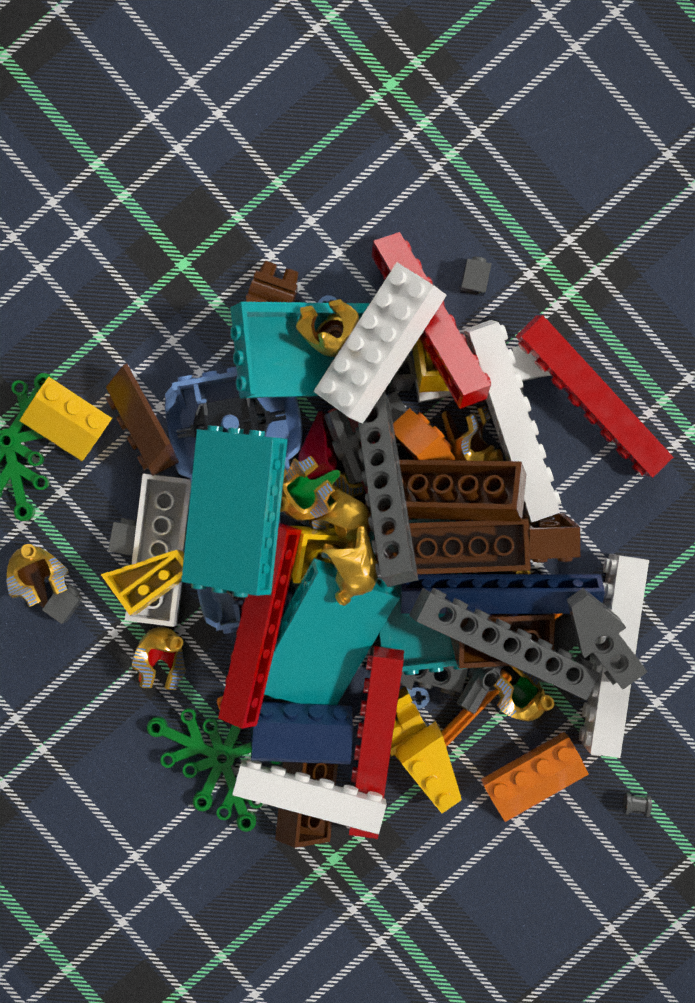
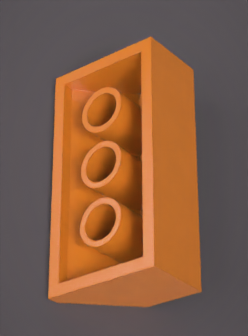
(534, 776)

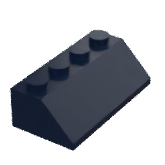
(303, 733)

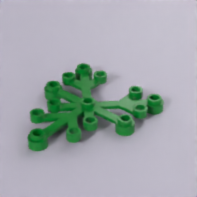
(13, 468)
(196, 745)

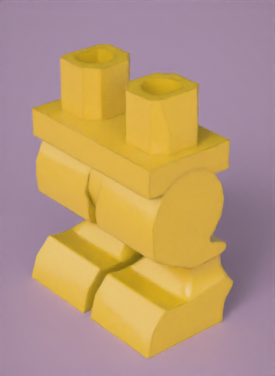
(408, 722)

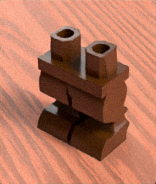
(272, 289)

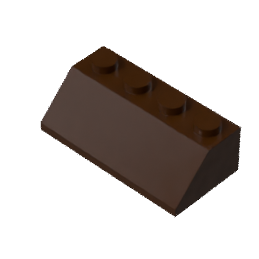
(140, 421)
(537, 625)
(300, 829)

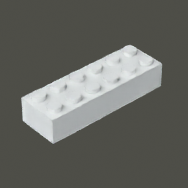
(379, 343)
(160, 530)

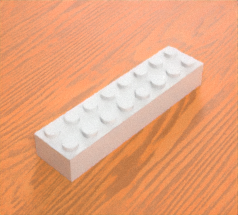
(511, 417)
(608, 703)

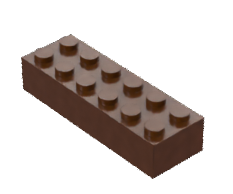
(463, 489)
(469, 546)

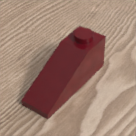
(320, 447)

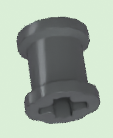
(637, 804)

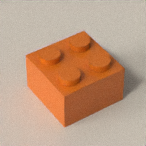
(421, 439)

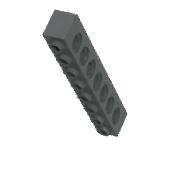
(403, 566)
(578, 682)

